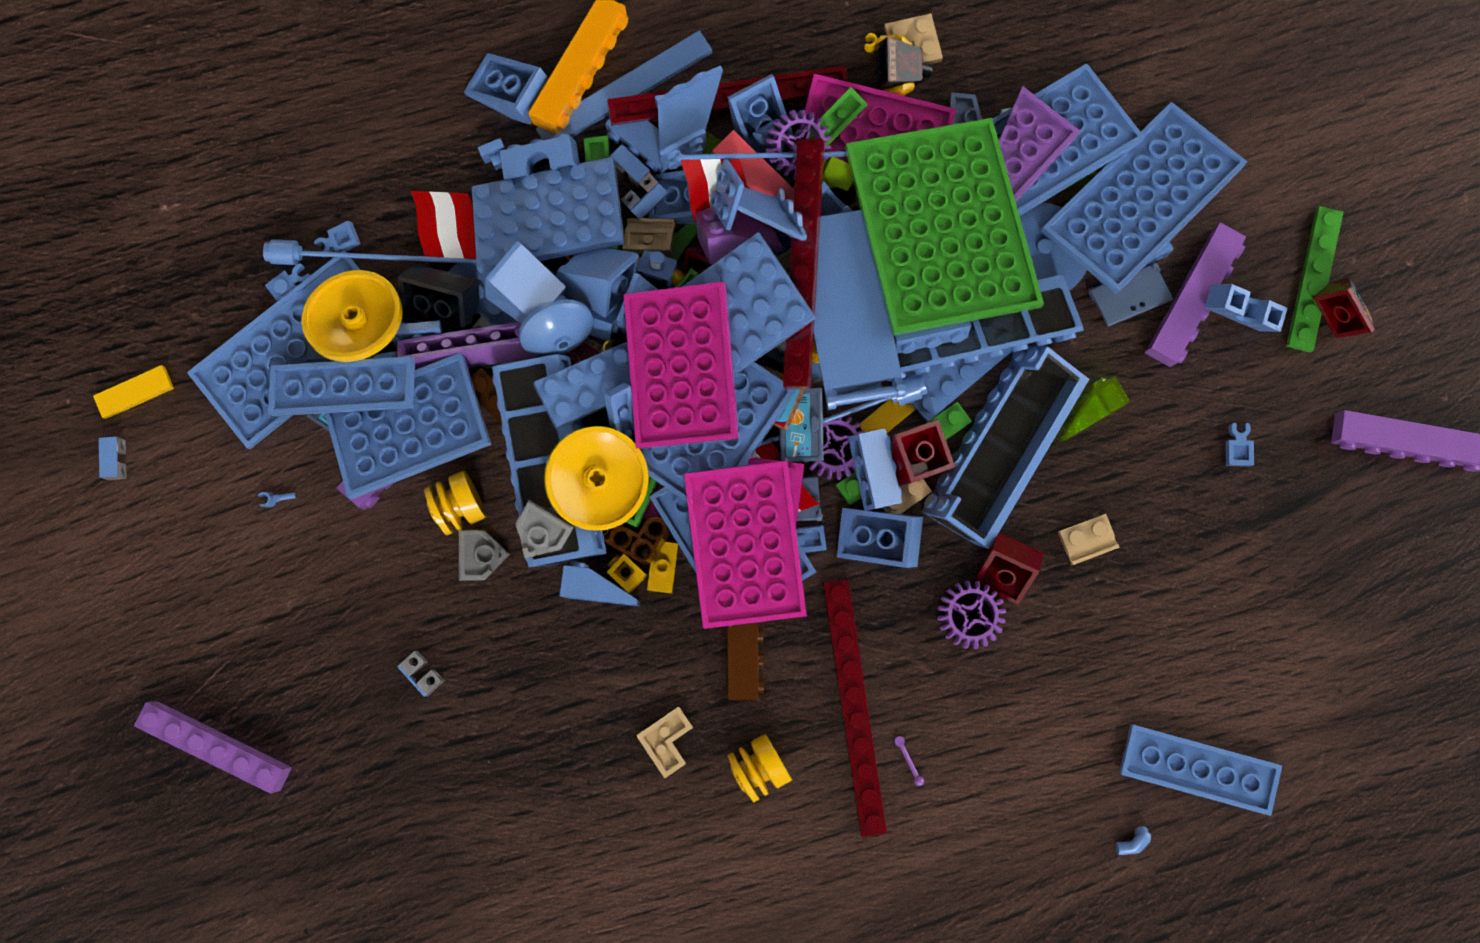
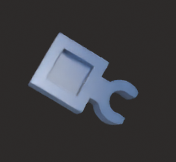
(340, 238)
(285, 283)
(1239, 450)

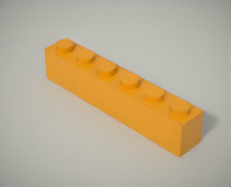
(578, 66)

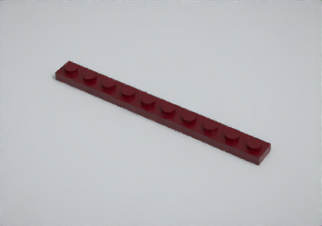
(790, 86)
(805, 258)
(855, 708)

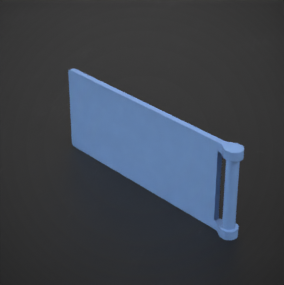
(851, 316)

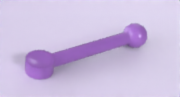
(899, 741)

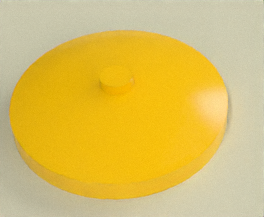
(352, 316)
(596, 478)

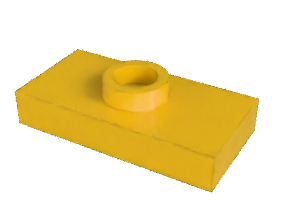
(663, 569)

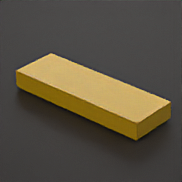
(133, 392)
(887, 416)

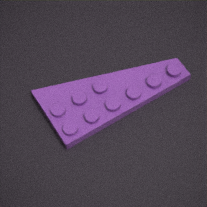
(1033, 140)

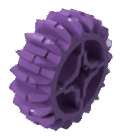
(803, 133)
(839, 457)
(977, 606)

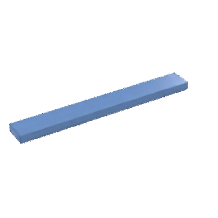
(636, 82)

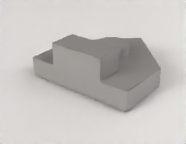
(541, 530)
(478, 555)

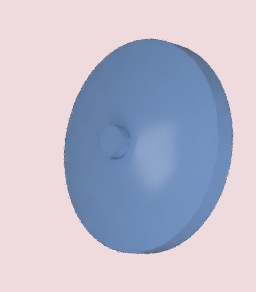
(1046, 256)

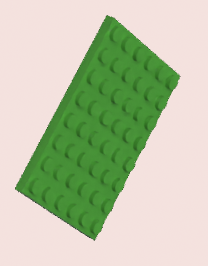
(943, 226)

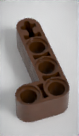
(636, 541)

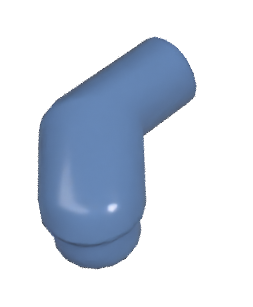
(1138, 843)

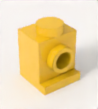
(636, 576)

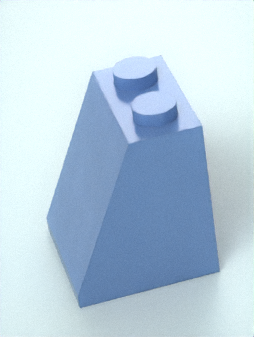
(599, 278)
(522, 284)

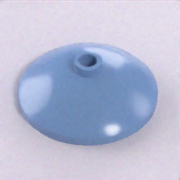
(556, 328)

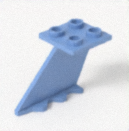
(685, 115)
(733, 196)

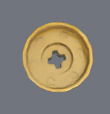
(455, 502)
(759, 768)

